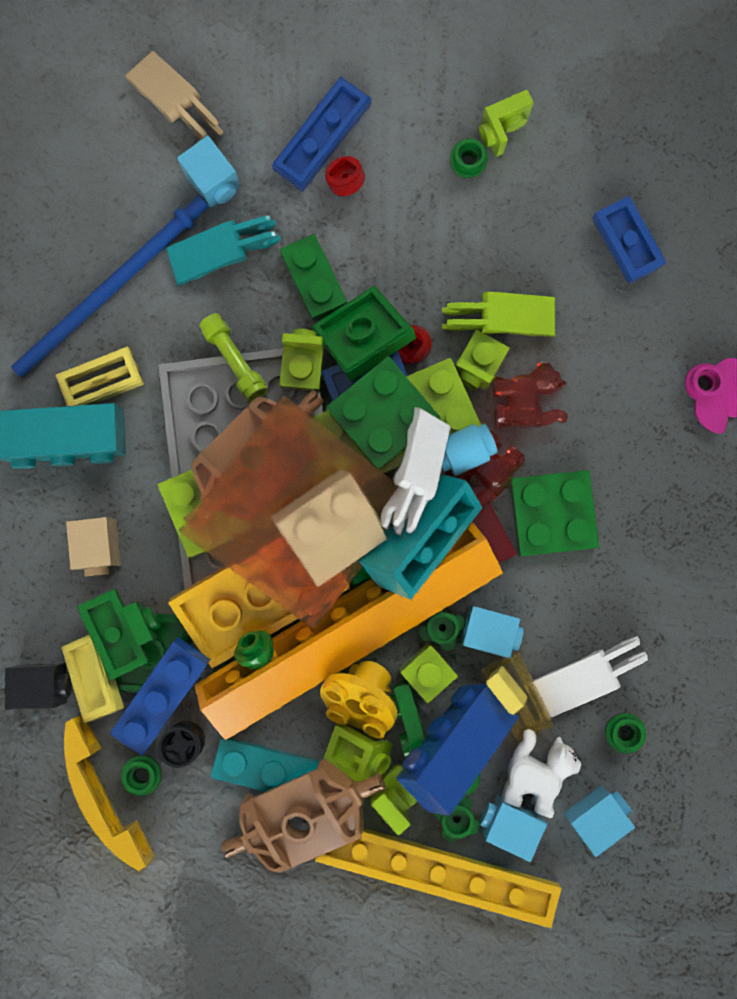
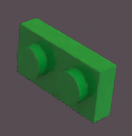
(313, 277)
(112, 635)
(408, 711)

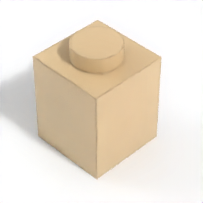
(93, 545)

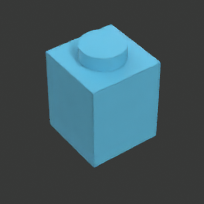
(209, 172)
(491, 632)
(600, 819)
(512, 828)

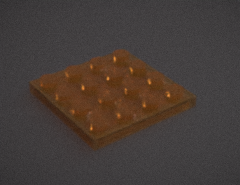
(270, 471)

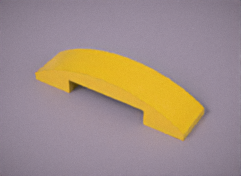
(125, 842)

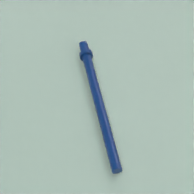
(182, 220)

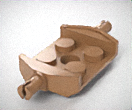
(222, 450)
(323, 798)

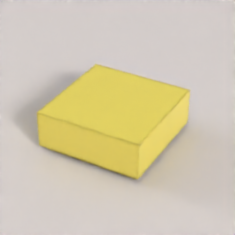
(506, 690)

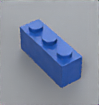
(456, 749)

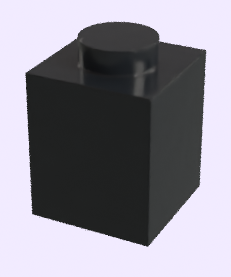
(36, 686)

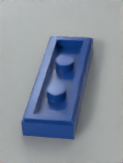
(321, 133)

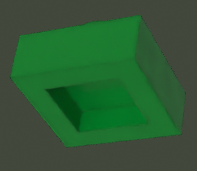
(141, 622)

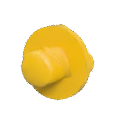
(361, 698)

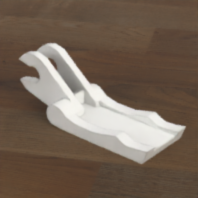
(418, 471)
(586, 678)

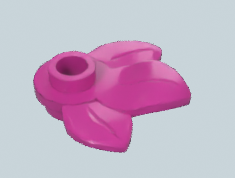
(720, 399)

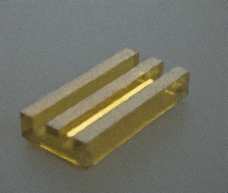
(545, 718)

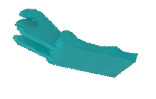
(219, 247)

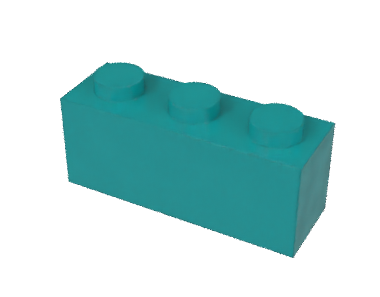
(62, 435)
(409, 559)

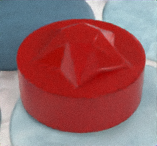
(345, 176)
(418, 349)

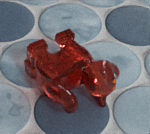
(523, 398)
(494, 474)

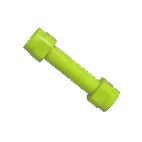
(217, 332)

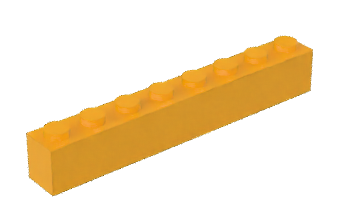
(349, 631)

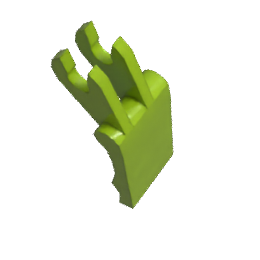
(505, 314)

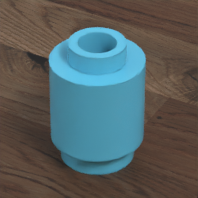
(468, 449)

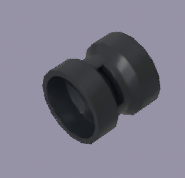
(174, 747)

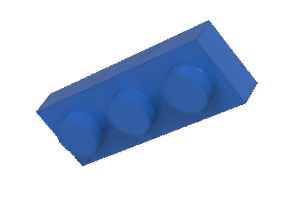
(160, 696)

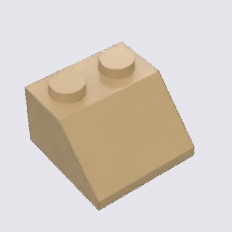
(330, 526)

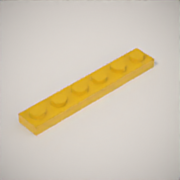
(448, 876)

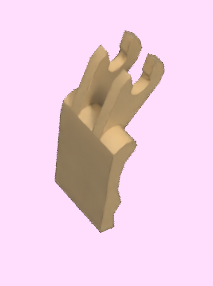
(170, 93)

